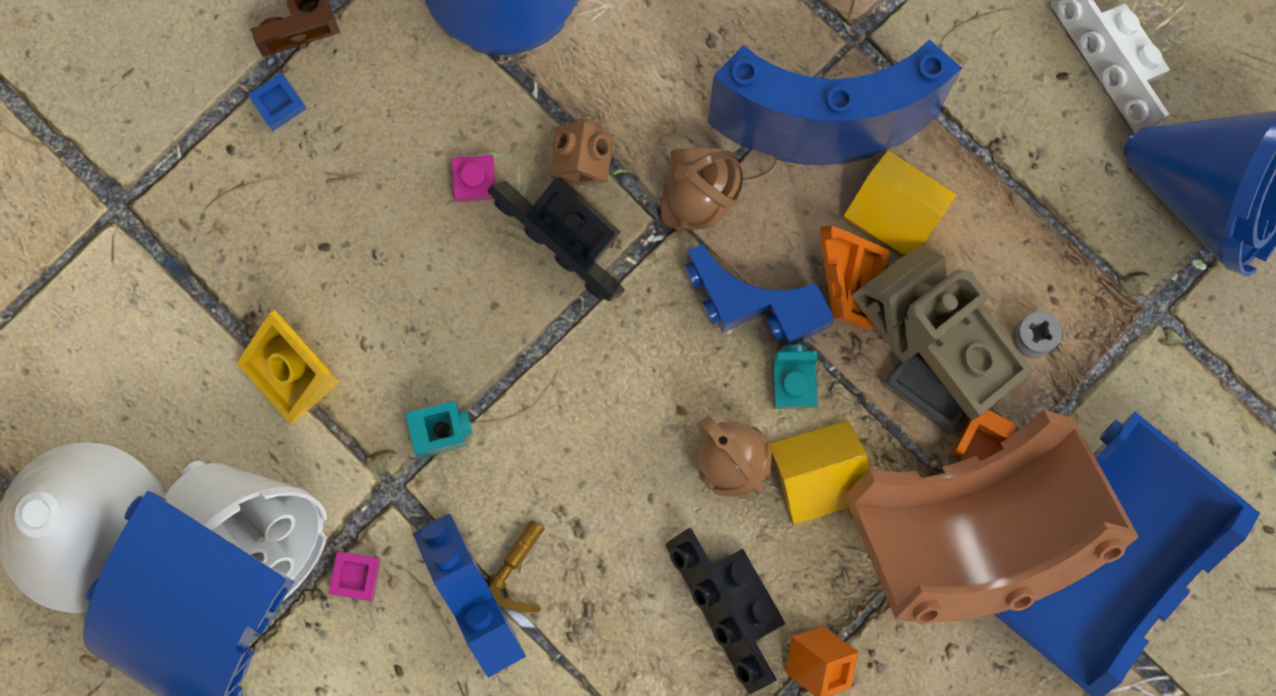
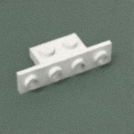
(1119, 57)

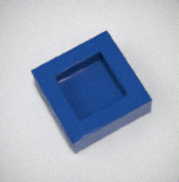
(277, 101)

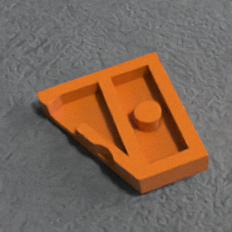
(849, 266)

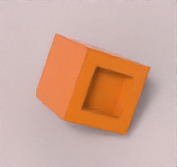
(982, 436)
(821, 662)

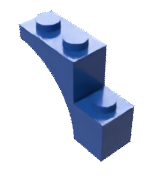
(730, 302)
(468, 595)

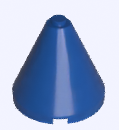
(501, 25)
(1216, 181)

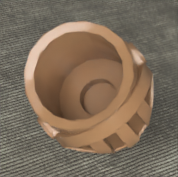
(700, 188)
(733, 458)

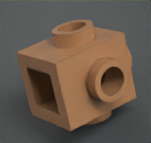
(582, 152)

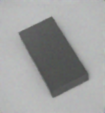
(923, 390)

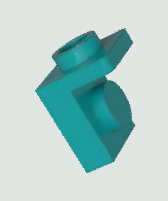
(795, 378)

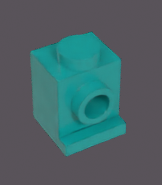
(424, 422)

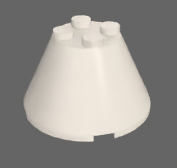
(255, 514)

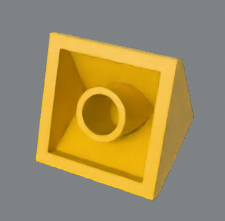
(899, 205)
(286, 369)
(818, 470)

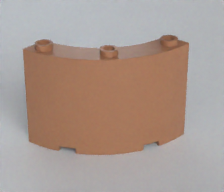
(991, 528)

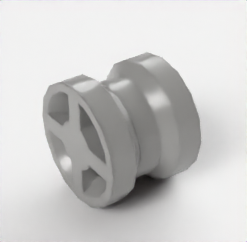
(1030, 341)

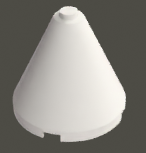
(66, 519)

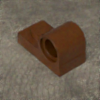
(300, 28)

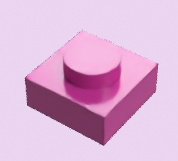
(473, 177)
(355, 576)

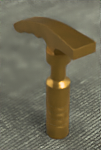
(512, 561)

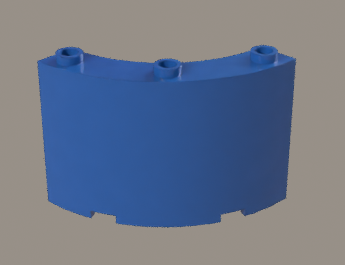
(825, 118)
(1183, 527)
(179, 604)

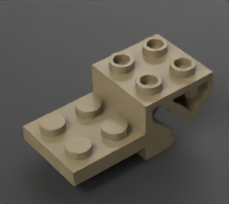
(947, 324)

